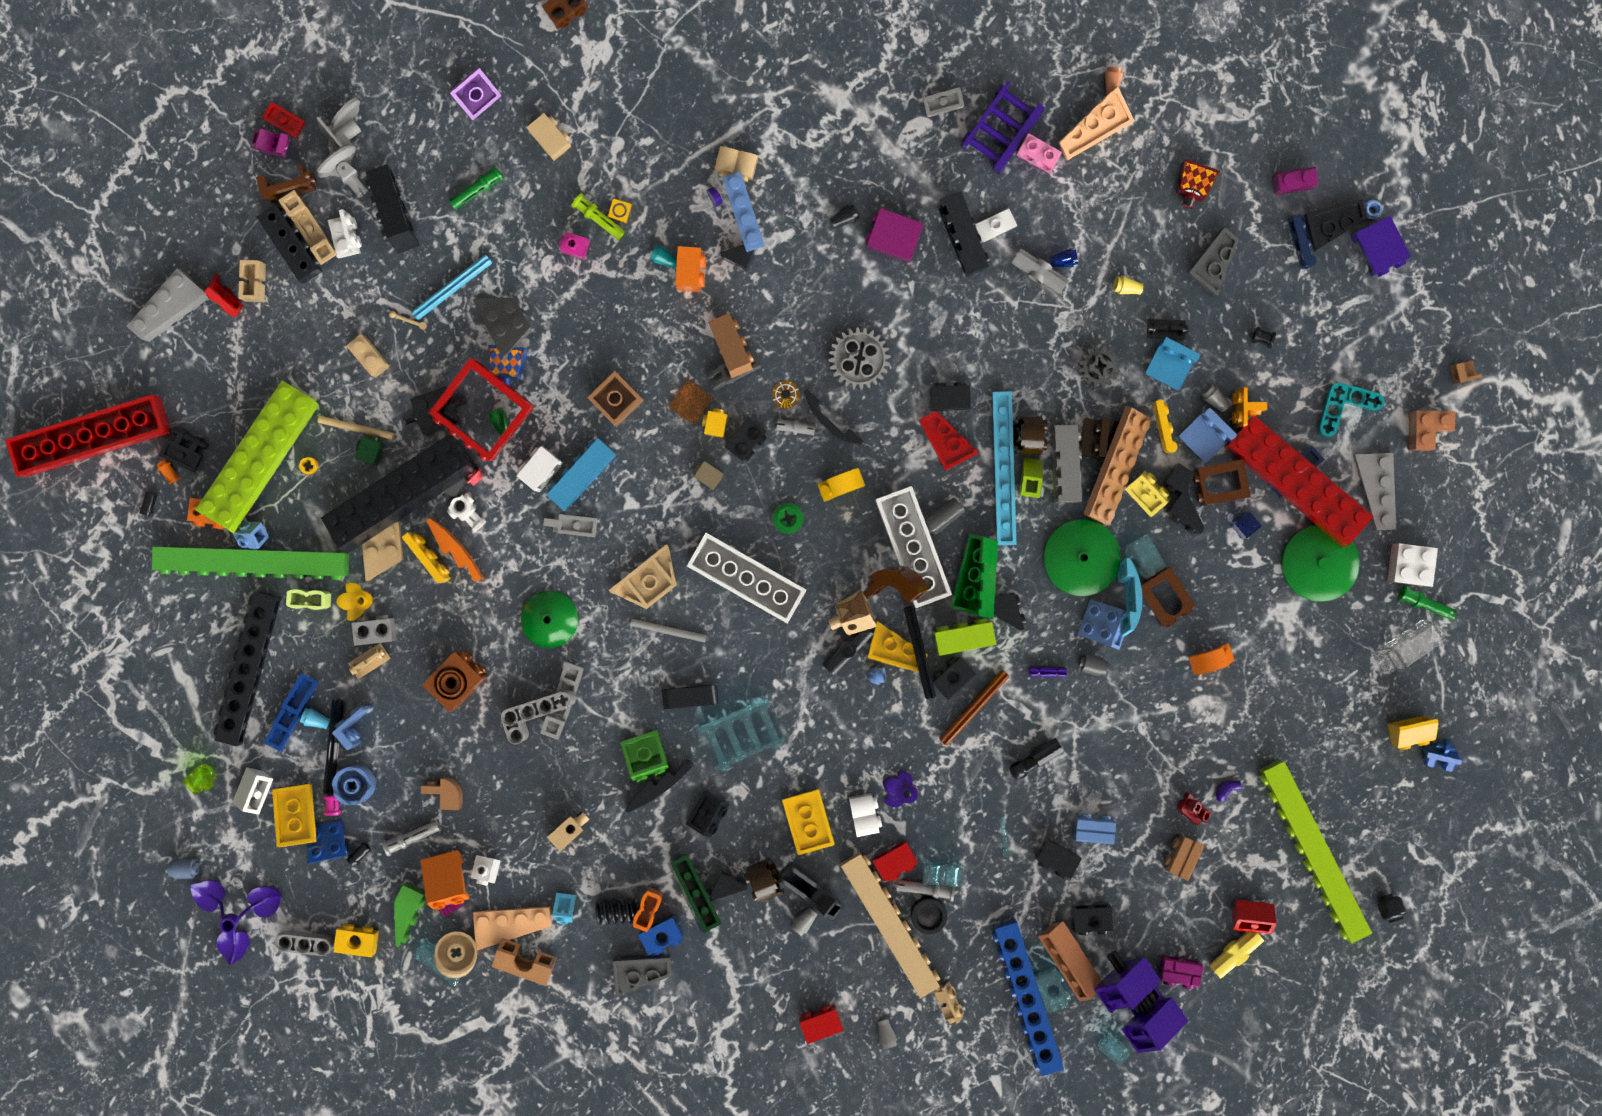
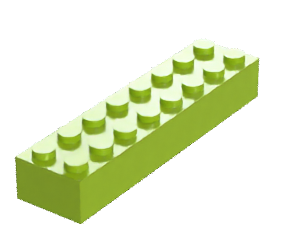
(257, 457)

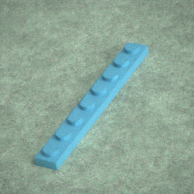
(1004, 468)

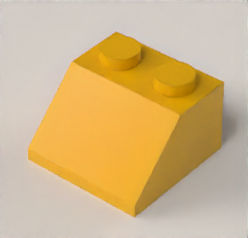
(1413, 731)

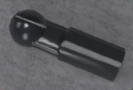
(1038, 758)

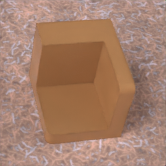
(1464, 372)

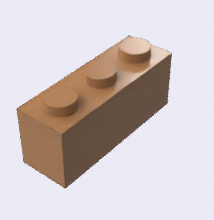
(731, 345)

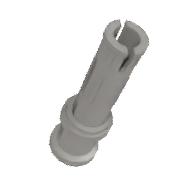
(401, 840)
(933, 890)

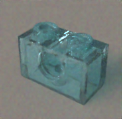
(1052, 1001)

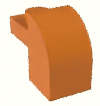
(1211, 659)

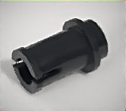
(148, 504)
(355, 858)

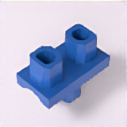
(1443, 752)

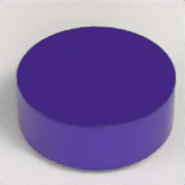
(714, 196)

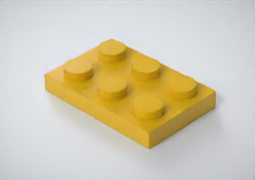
(427, 557)
(294, 815)
(808, 822)

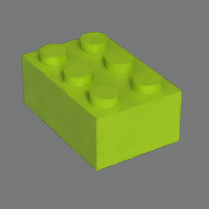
(964, 636)

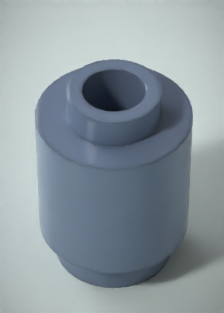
(183, 868)

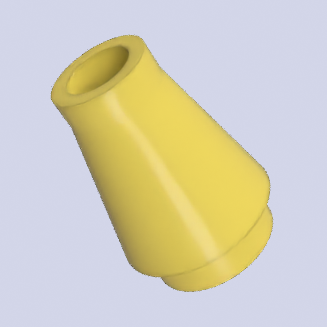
(1125, 285)

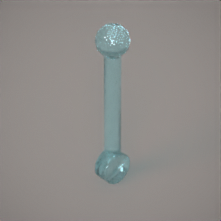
(1002, 821)

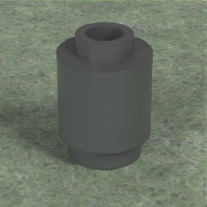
(1093, 665)

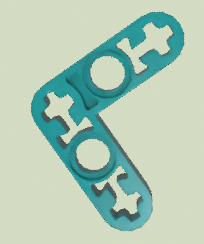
(1345, 398)

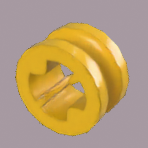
(304, 469)

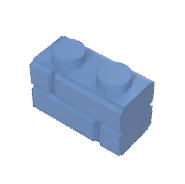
(1094, 829)

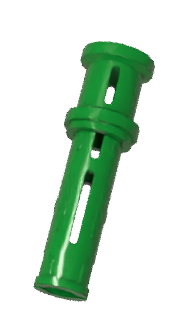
(483, 183)
(1419, 600)

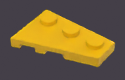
(892, 649)

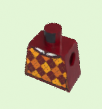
(1195, 182)

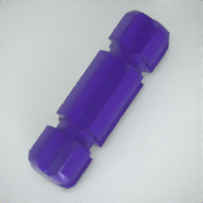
(1034, 671)

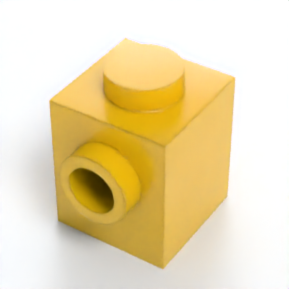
(715, 423)

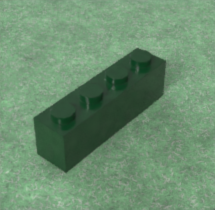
(694, 893)

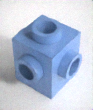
(250, 535)

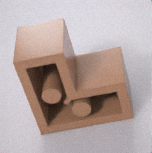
(1424, 426)

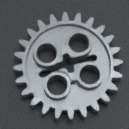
(842, 355)

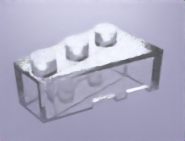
(1409, 646)

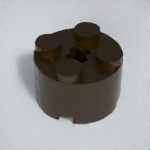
(1030, 435)
(763, 880)

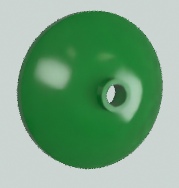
(562, 614)

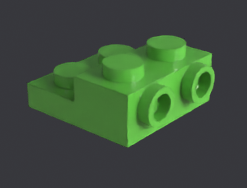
(645, 756)

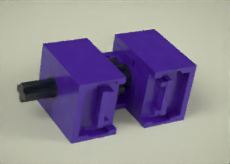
(1134, 986)

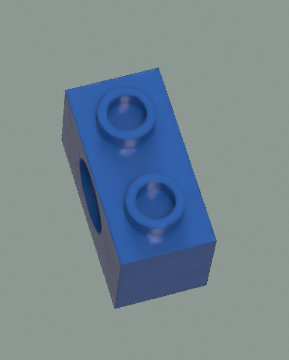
(668, 926)

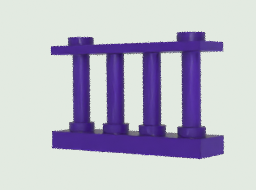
(1020, 128)

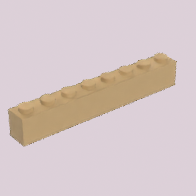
(890, 924)

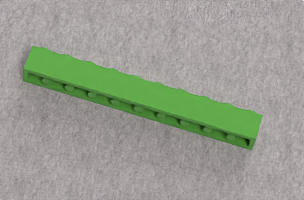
(250, 561)

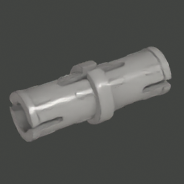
(795, 427)

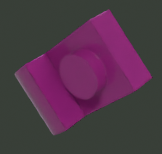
(270, 143)

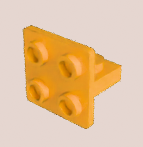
(1245, 409)

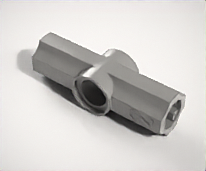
(1040, 271)

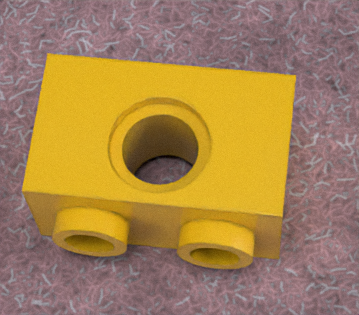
(345, 944)

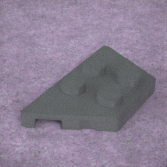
(504, 322)

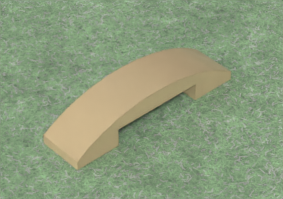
(308, 226)

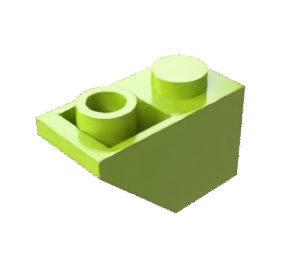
(1031, 478)

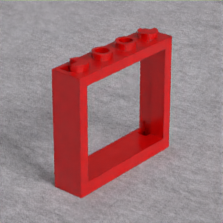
(511, 393)

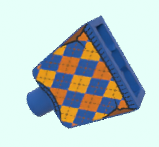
(509, 368)

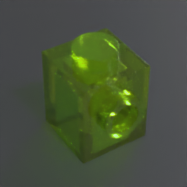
(200, 779)

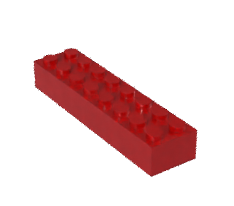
(88, 436)
(1299, 482)

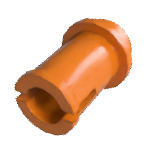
(167, 471)

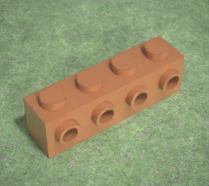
(1070, 960)

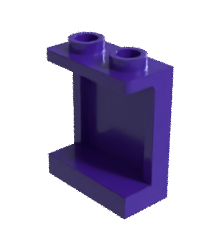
(1382, 246)

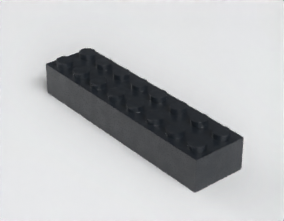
(397, 494)

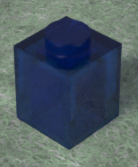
(1245, 525)

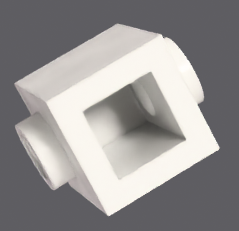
(485, 870)

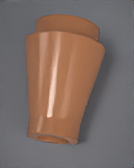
(1113, 78)

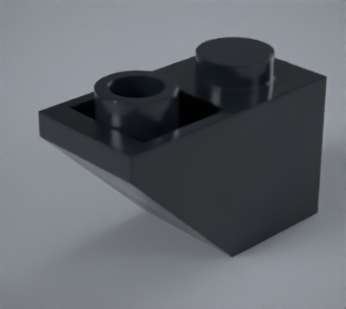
(1007, 610)

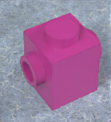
(578, 250)

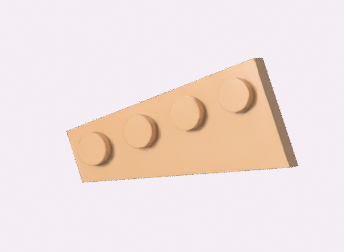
(1102, 121)

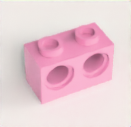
(1039, 153)

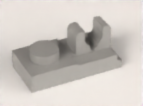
(943, 102)

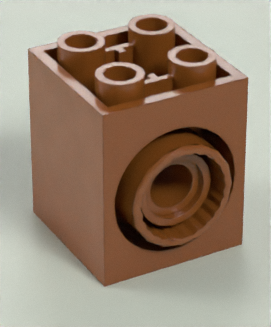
(468, 678)

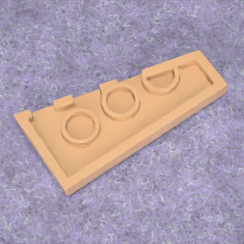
(494, 925)

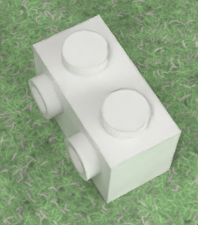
(252, 790)

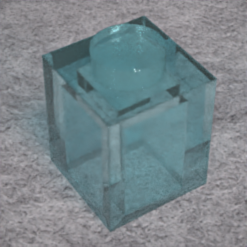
(1114, 1048)

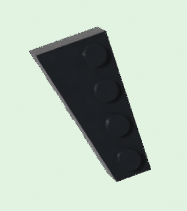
(963, 234)

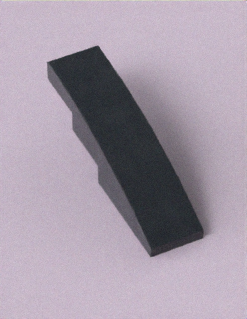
(653, 790)

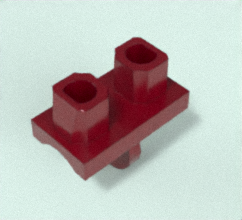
(1193, 809)

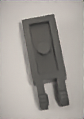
(727, 378)

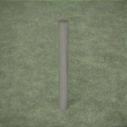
(668, 630)

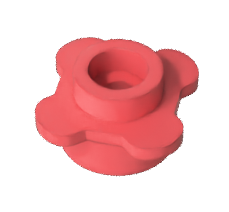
(475, 477)

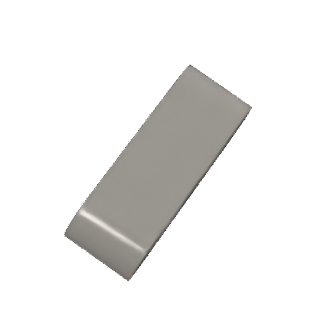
(296, 945)

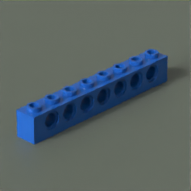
(1051, 1062)

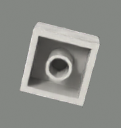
(539, 468)
(1412, 564)

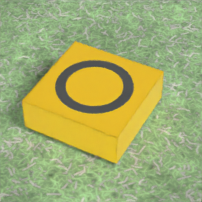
(619, 210)

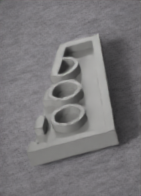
(1379, 487)

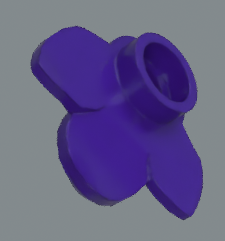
(897, 787)

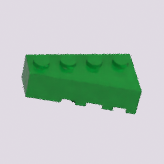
(977, 577)

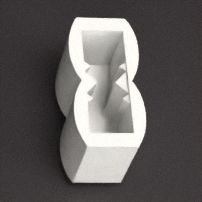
(864, 814)

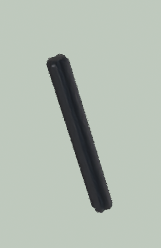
(919, 651)
(333, 746)

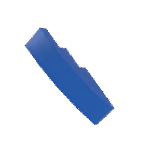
(291, 712)

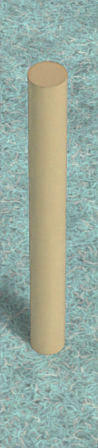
(355, 427)

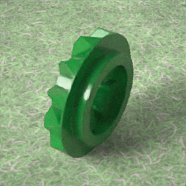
(791, 509)

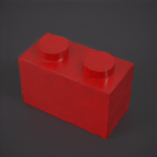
(895, 861)
(1253, 916)
(820, 1023)

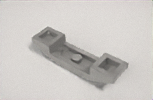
(569, 680)

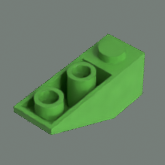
(406, 907)

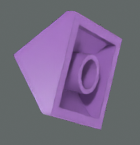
(475, 93)

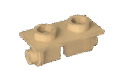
(369, 661)
(953, 1010)

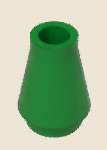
(499, 420)

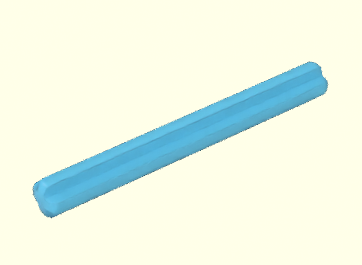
(451, 287)

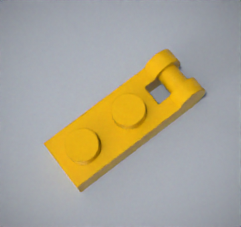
(1164, 427)

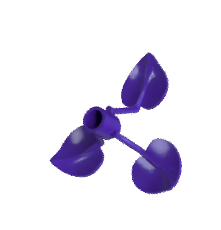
(230, 943)

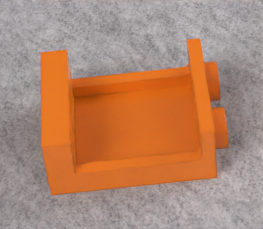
(444, 880)

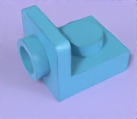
(563, 908)

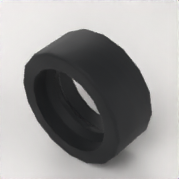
(914, 915)

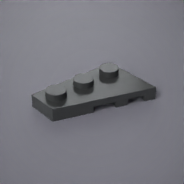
(1212, 264)
(639, 971)

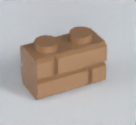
(1183, 857)

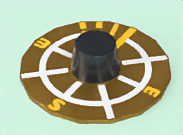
(785, 394)

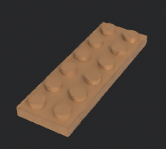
(1117, 466)

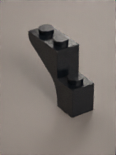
(1182, 508)
(810, 890)

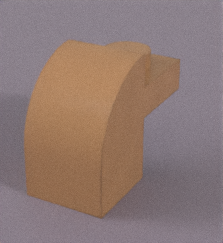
(450, 793)

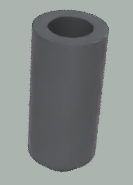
(944, 516)

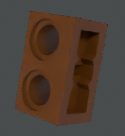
(569, 12)

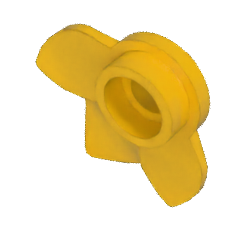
(352, 601)

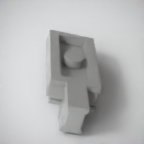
(573, 525)

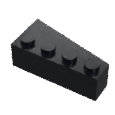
(390, 209)

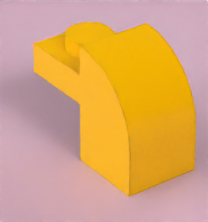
(841, 484)

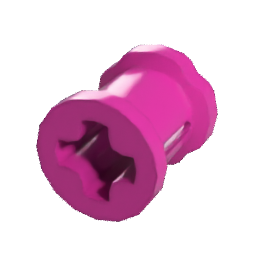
(331, 805)

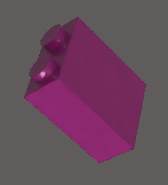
(894, 235)

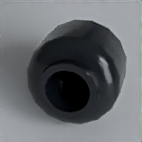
(1391, 908)

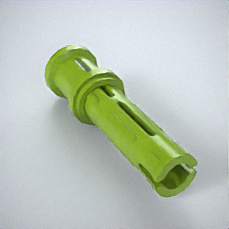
(590, 211)

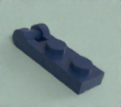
(1301, 242)

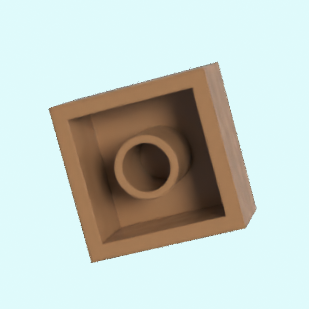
(615, 399)

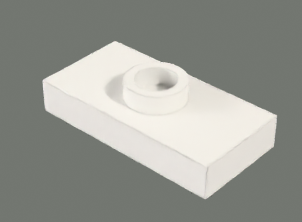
(995, 225)

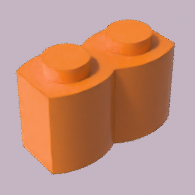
(646, 913)

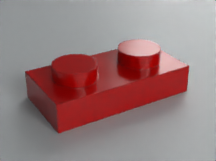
(283, 120)

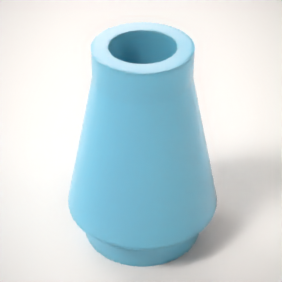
(314, 719)

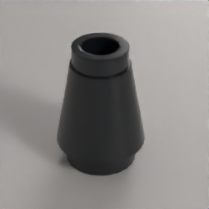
(845, 216)

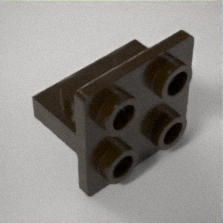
(1097, 437)

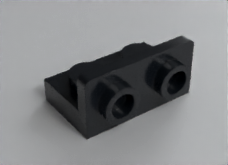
(707, 814)

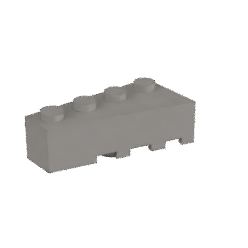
(169, 304)
(1066, 464)

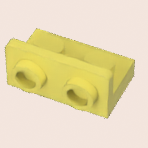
(1148, 493)

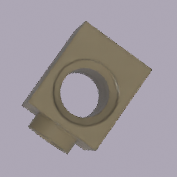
(708, 475)

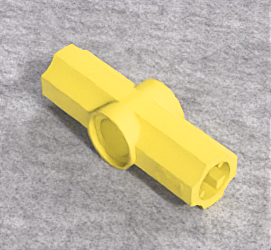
(1236, 953)

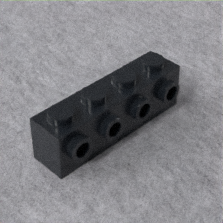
(289, 244)

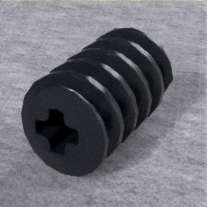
(614, 912)

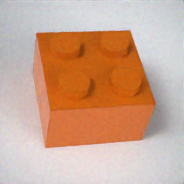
(689, 269)

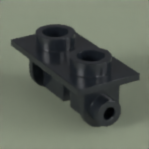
(1166, 328)

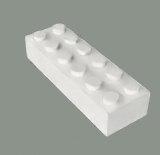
(913, 542)
(746, 577)

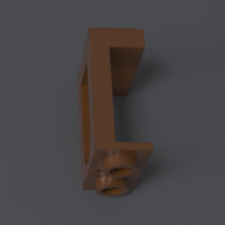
(270, 190)
(1241, 481)
(1151, 600)

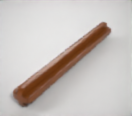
(974, 707)

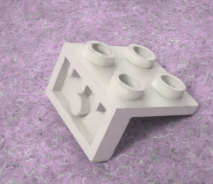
(344, 235)

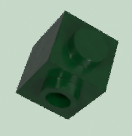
(369, 449)

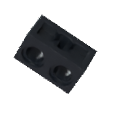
(741, 436)

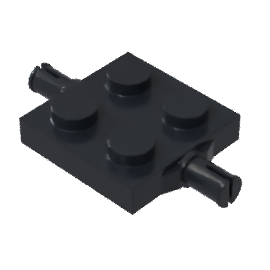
(424, 403)

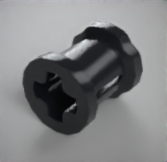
(1263, 337)

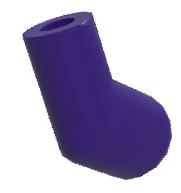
(1225, 788)

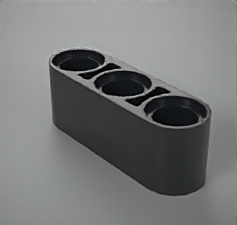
(690, 696)

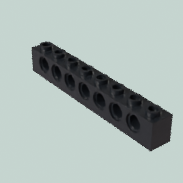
(222, 731)

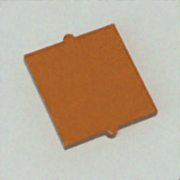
(691, 402)

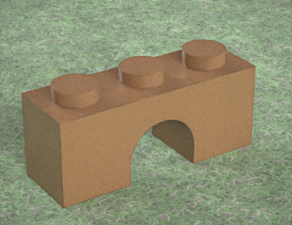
(510, 961)

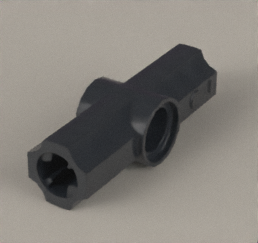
(839, 658)

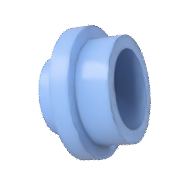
(1377, 207)

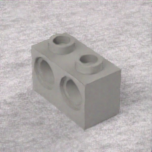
(374, 634)

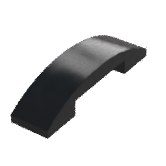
(813, 404)

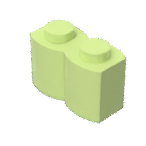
(308, 599)

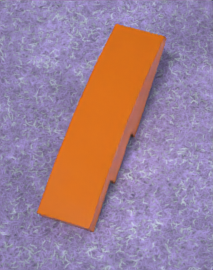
(450, 544)

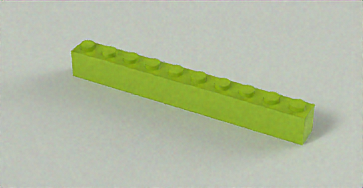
(1315, 851)

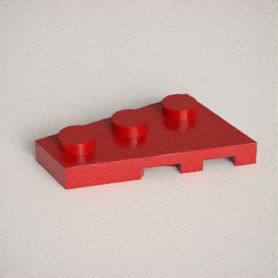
(946, 441)

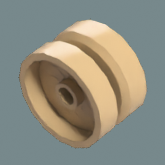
(455, 943)

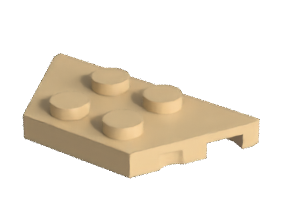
(382, 551)
(649, 580)

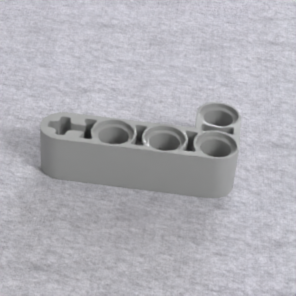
(539, 710)

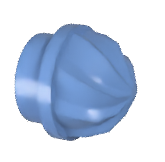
(877, 675)

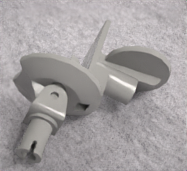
(341, 149)

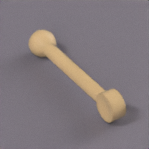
(392, 314)

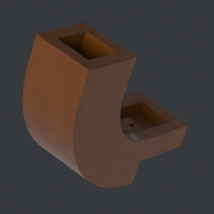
(902, 578)

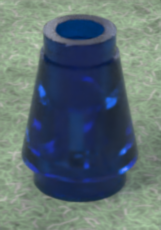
(1064, 259)

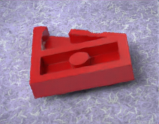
(223, 297)

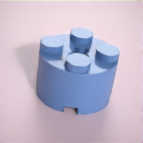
(343, 784)

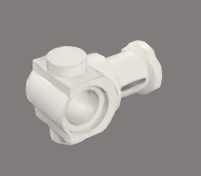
(468, 512)

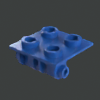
(329, 842)

